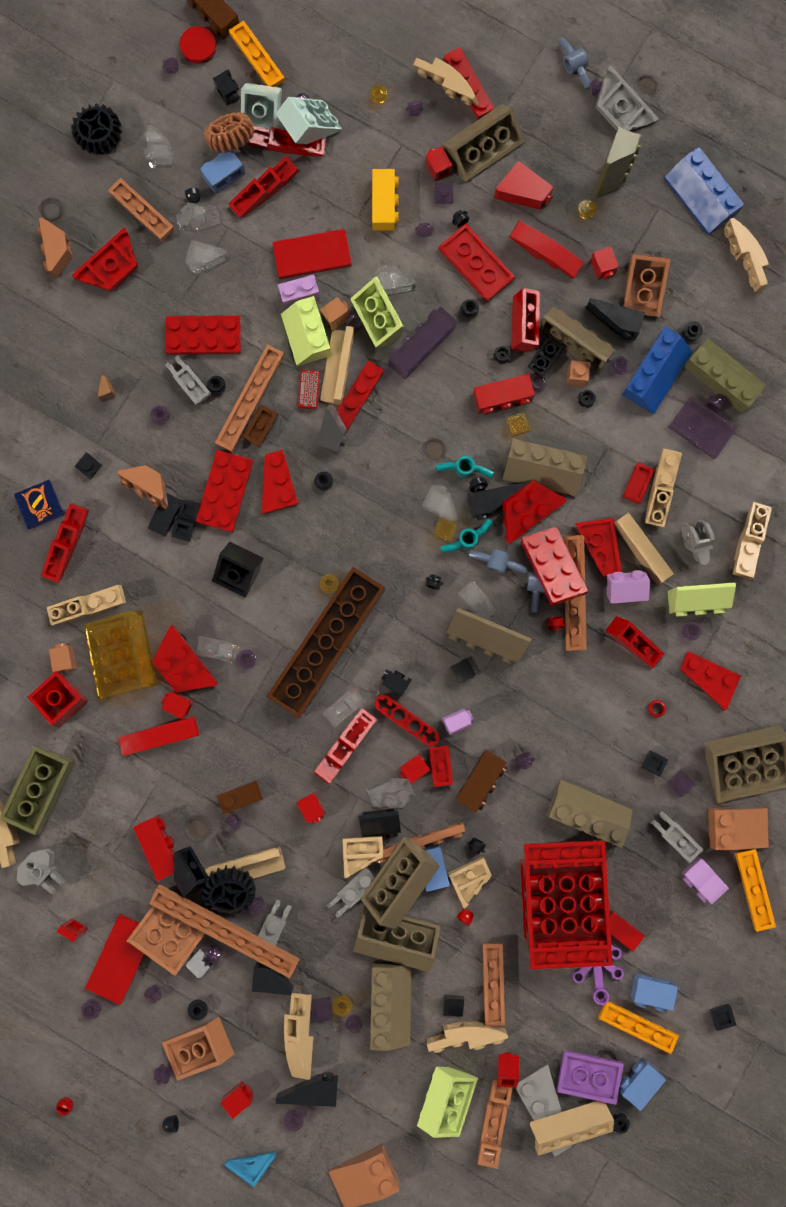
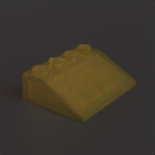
(120, 654)

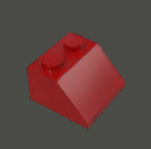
(57, 699)

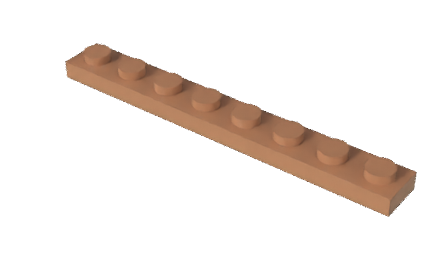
(224, 931)

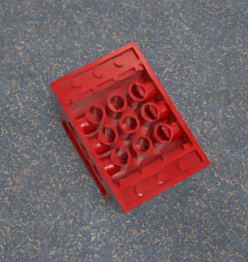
(566, 904)

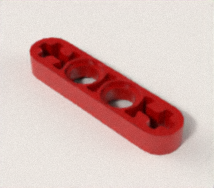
(409, 717)

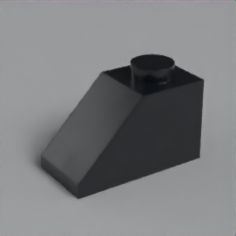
(188, 871)
(270, 981)

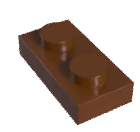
(260, 426)

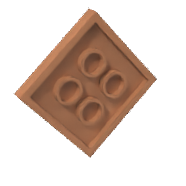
(165, 939)

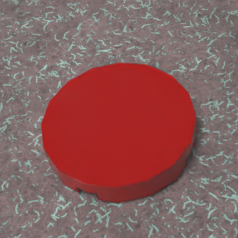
(197, 44)

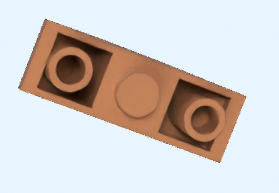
(54, 247)
(145, 483)

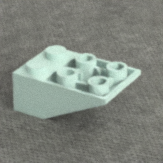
(307, 119)

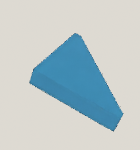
(251, 1167)

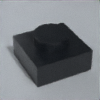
(88, 465)
(654, 763)
(722, 1017)

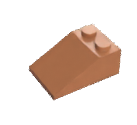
(646, 283)
(738, 828)
(198, 1049)
(365, 1178)

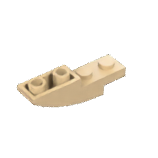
(449, 78)
(746, 247)
(662, 487)
(750, 540)
(86, 606)
(8, 838)
(474, 1032)
(296, 1036)

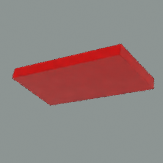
(312, 254)
(476, 262)
(116, 963)

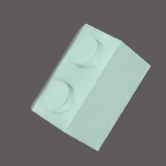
(261, 104)

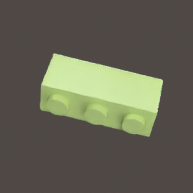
(377, 314)
(306, 332)
(701, 599)
(447, 1102)

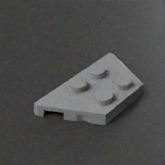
(621, 104)

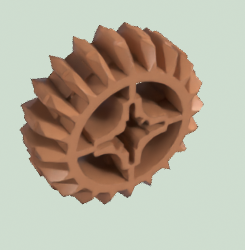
(229, 132)

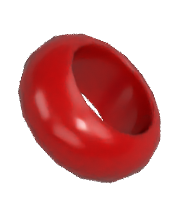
(651, 711)

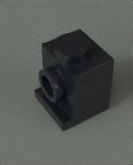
(226, 87)
(395, 681)

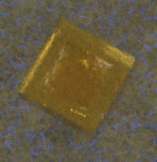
(518, 424)
(445, 530)

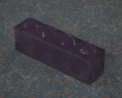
(422, 342)

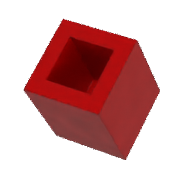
(438, 163)
(604, 263)
(176, 704)
(414, 769)
(311, 808)
(507, 1070)
(237, 1099)

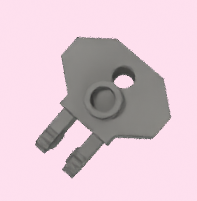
(699, 541)
(41, 870)

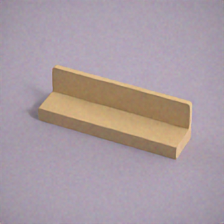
(337, 366)
(643, 549)
(256, 864)
(571, 1127)

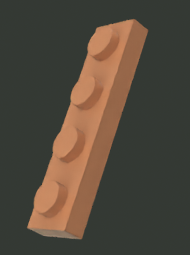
(141, 210)
(493, 984)

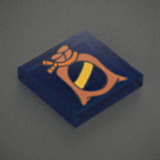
(39, 504)

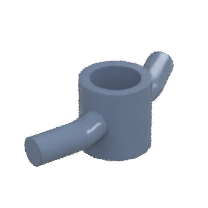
(575, 61)
(498, 561)
(534, 585)

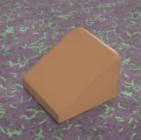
(105, 389)

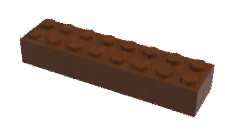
(326, 642)

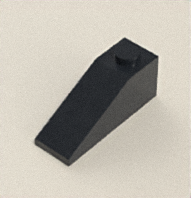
(619, 319)
(489, 501)
(316, 1091)

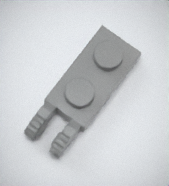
(189, 382)
(678, 838)
(352, 891)
(273, 924)

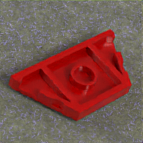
(109, 264)
(528, 508)
(181, 664)

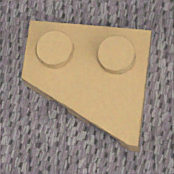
(360, 853)
(469, 879)

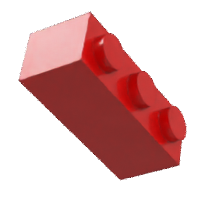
(525, 320)
(503, 394)
(156, 846)

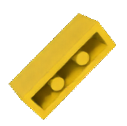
(384, 199)

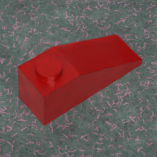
(634, 641)

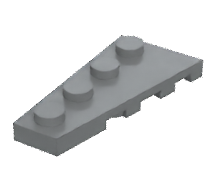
(540, 1095)

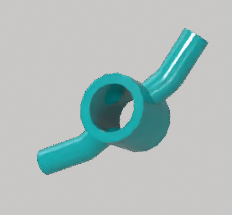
(463, 474)
(461, 544)

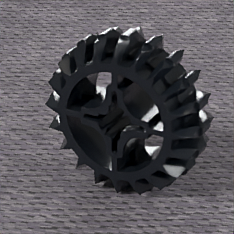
(93, 122)
(228, 890)

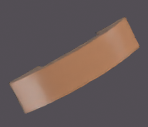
(493, 1125)

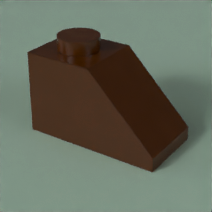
(239, 797)

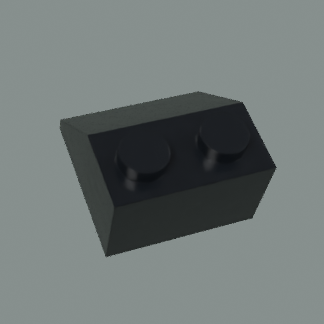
(237, 569)
(380, 823)

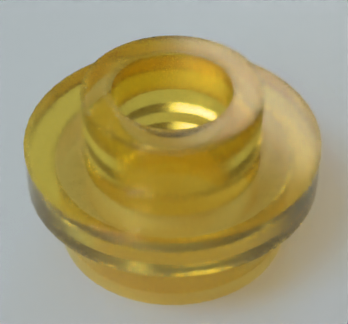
(379, 89)
(584, 213)
(331, 589)
(339, 1011)

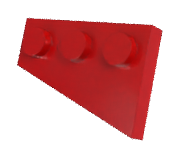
(277, 484)
(602, 544)
(711, 678)

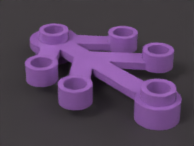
(599, 978)

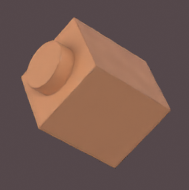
(335, 313)
(578, 373)
(62, 658)

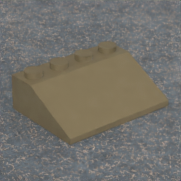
(487, 636)
(747, 763)

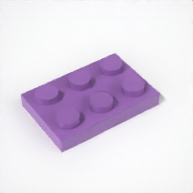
(590, 1077)

